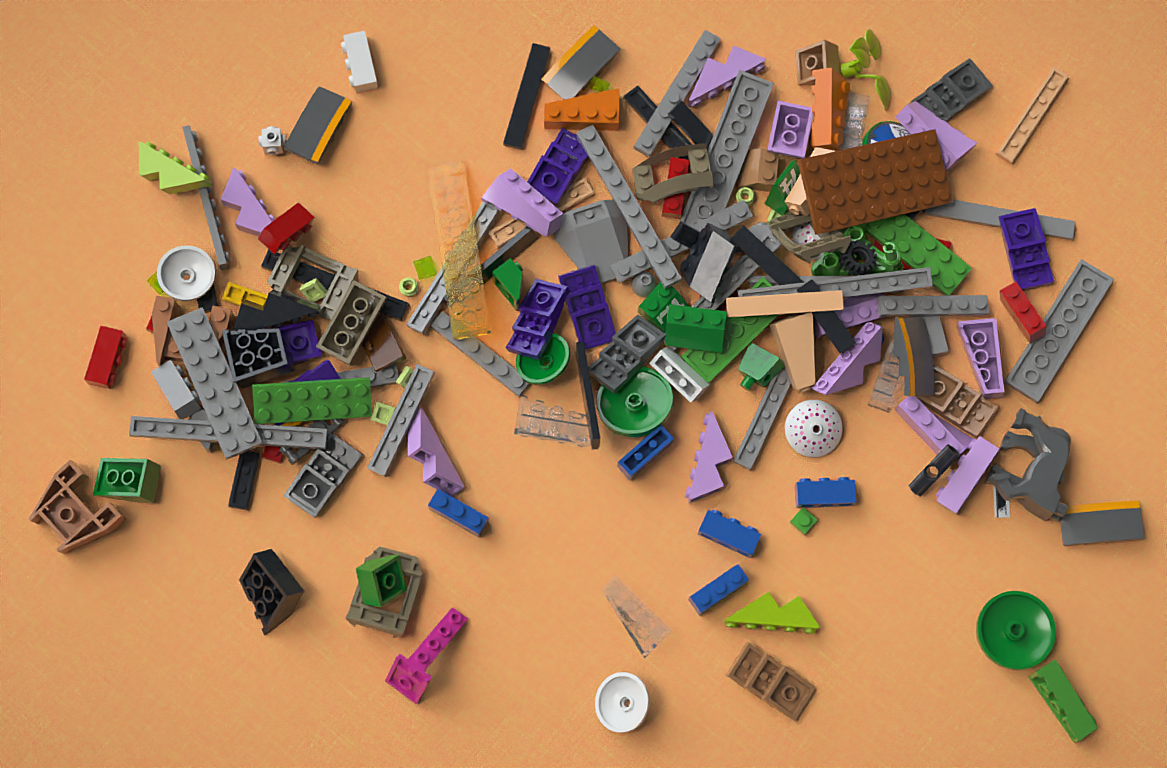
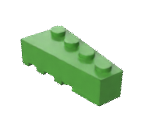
(1063, 701)

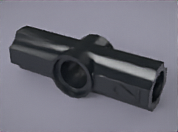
(926, 478)

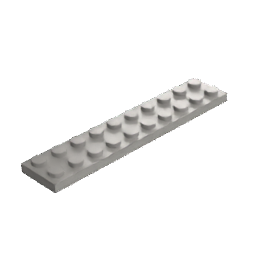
(729, 146)

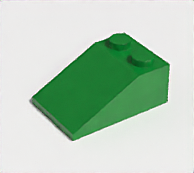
(127, 479)

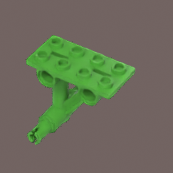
(830, 262)

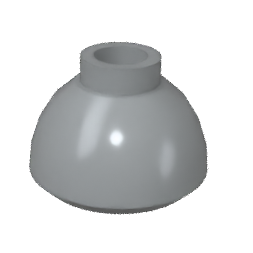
(644, 284)

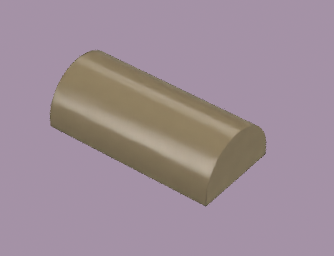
(351, 322)

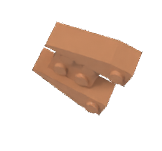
(166, 310)
(69, 514)

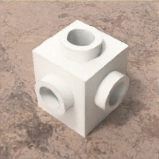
(272, 140)

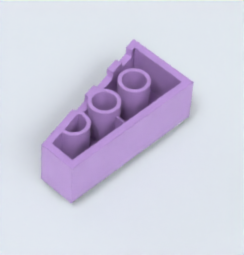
(983, 353)

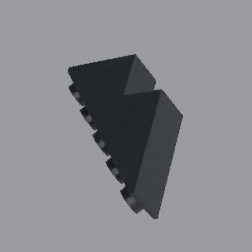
(277, 309)

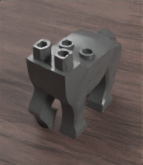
(1038, 485)

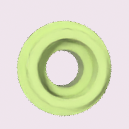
(745, 191)
(408, 281)

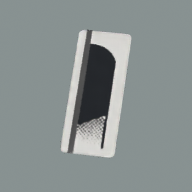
(1001, 506)

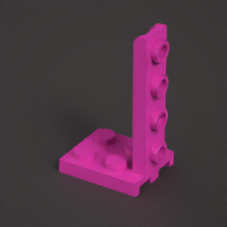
(409, 674)

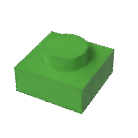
(803, 521)

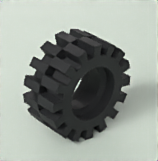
(860, 249)

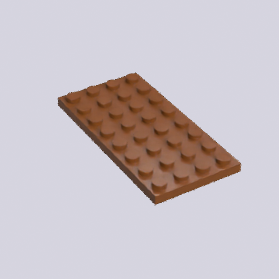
(874, 181)

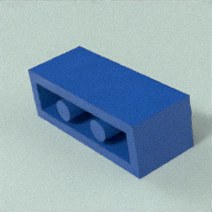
(645, 452)
(825, 493)
(458, 513)
(729, 533)
(718, 589)

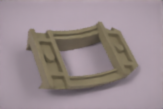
(699, 177)
(828, 243)
(288, 264)
(379, 618)

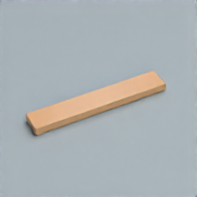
(1032, 115)
(575, 194)
(785, 303)

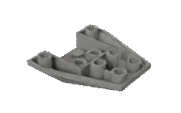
(594, 236)

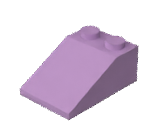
(790, 129)

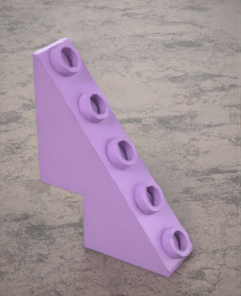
(722, 76)
(241, 197)
(849, 365)
(427, 449)
(713, 454)

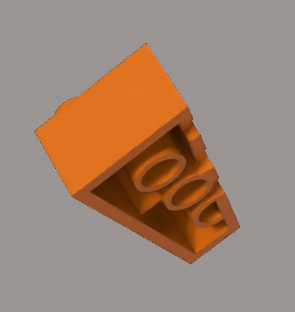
(829, 109)
(580, 112)

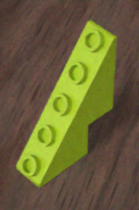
(170, 172)
(767, 614)

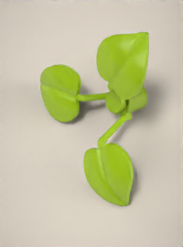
(863, 49)

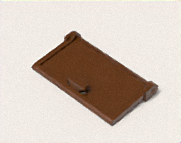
(383, 343)

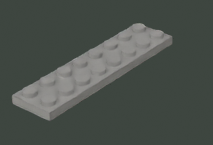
(1064, 324)
(214, 383)

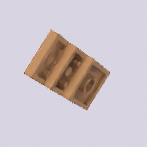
(959, 403)
(770, 681)

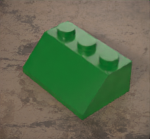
(695, 328)

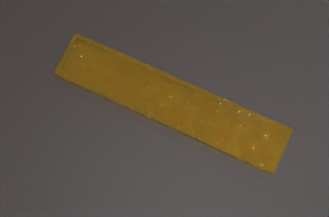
(459, 250)

